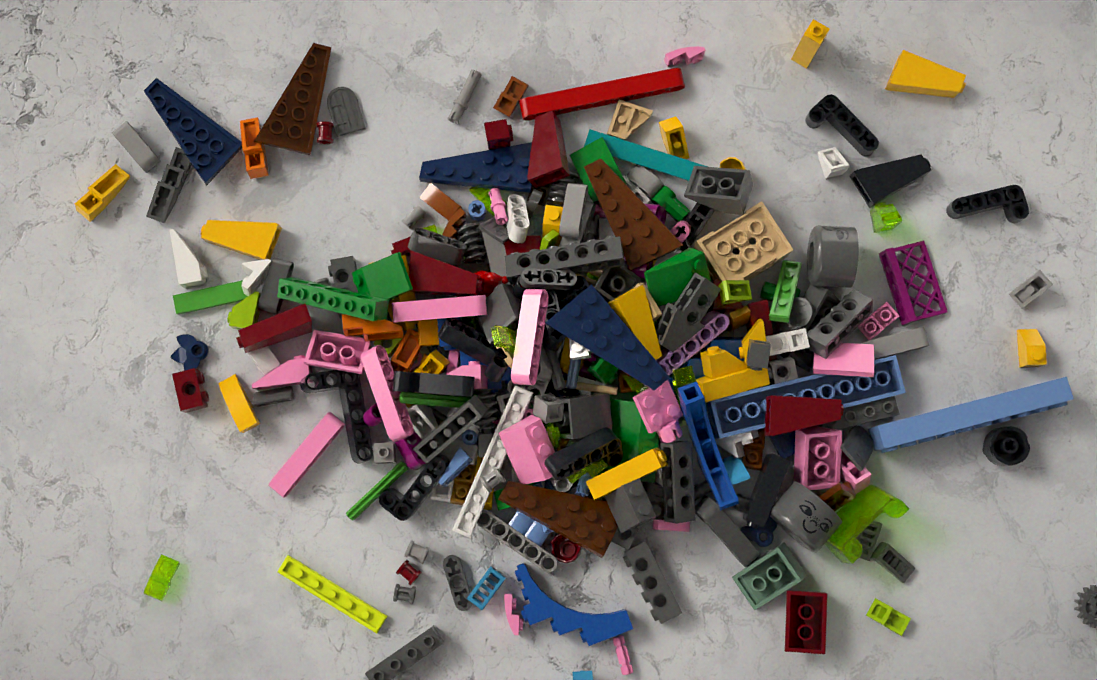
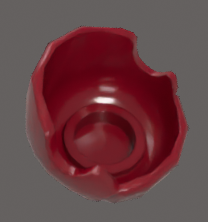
(564, 549)

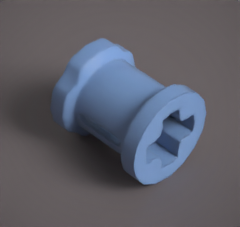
(480, 206)

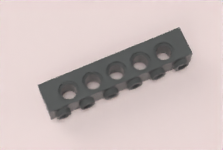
(593, 261)

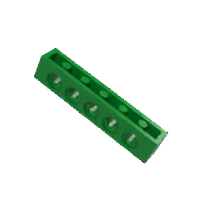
(333, 299)

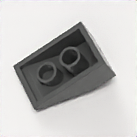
(720, 188)

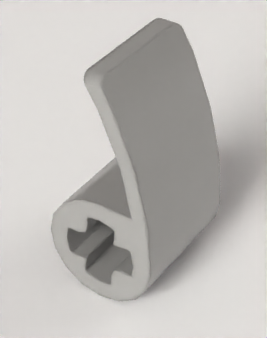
(645, 180)

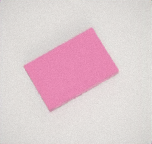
(847, 360)

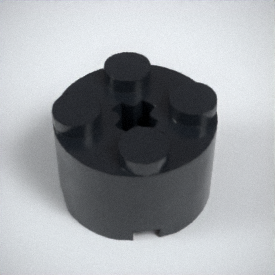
(995, 447)

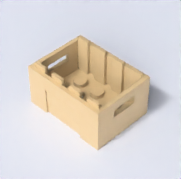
(753, 259)

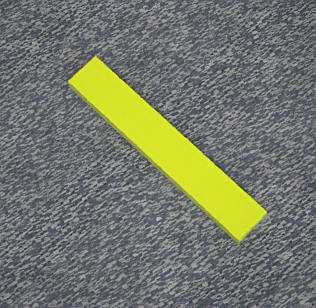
(332, 594)

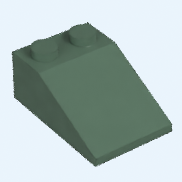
(769, 576)

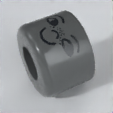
(832, 256)
(805, 517)

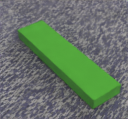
(785, 291)
(208, 297)

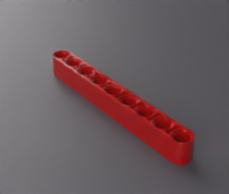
(602, 93)

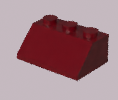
(805, 622)

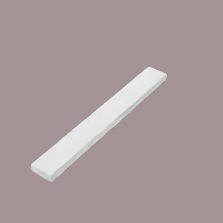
(493, 458)

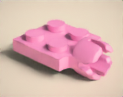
(660, 412)

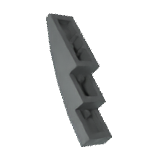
(169, 187)

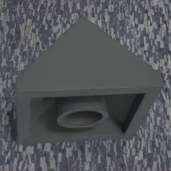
(616, 282)

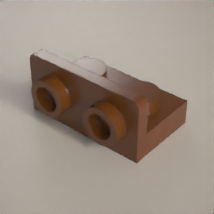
(838, 495)

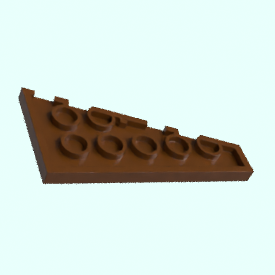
(297, 111)
(640, 231)
(570, 515)

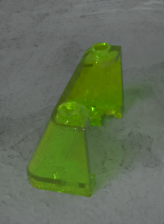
(858, 516)

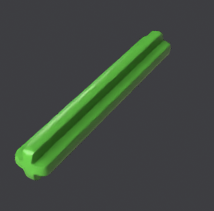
(432, 399)
(375, 492)

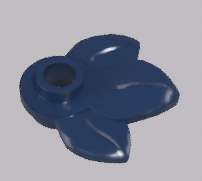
(188, 351)
(754, 534)

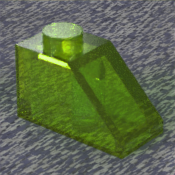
(884, 217)

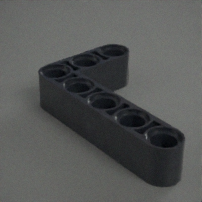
(348, 407)

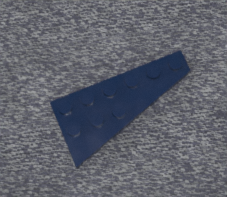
(200, 138)
(494, 168)
(602, 332)

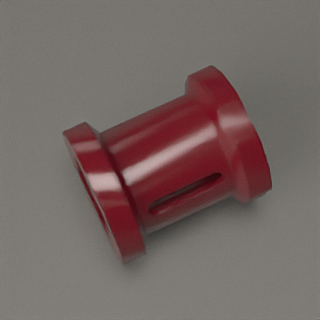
(325, 132)
(408, 572)

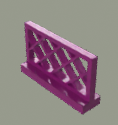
(898, 286)

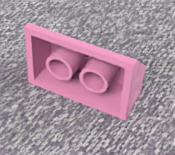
(336, 351)
(527, 449)
(817, 457)

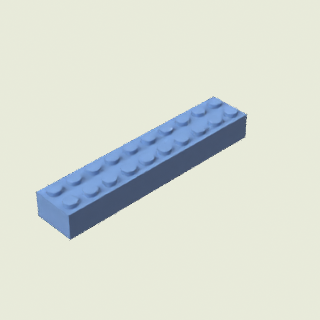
(747, 409)
(974, 413)

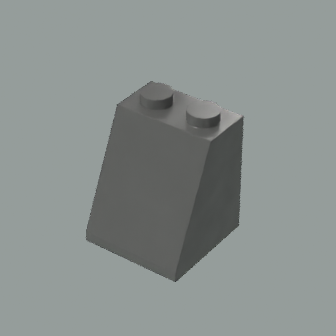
(502, 310)
(584, 415)
(630, 506)

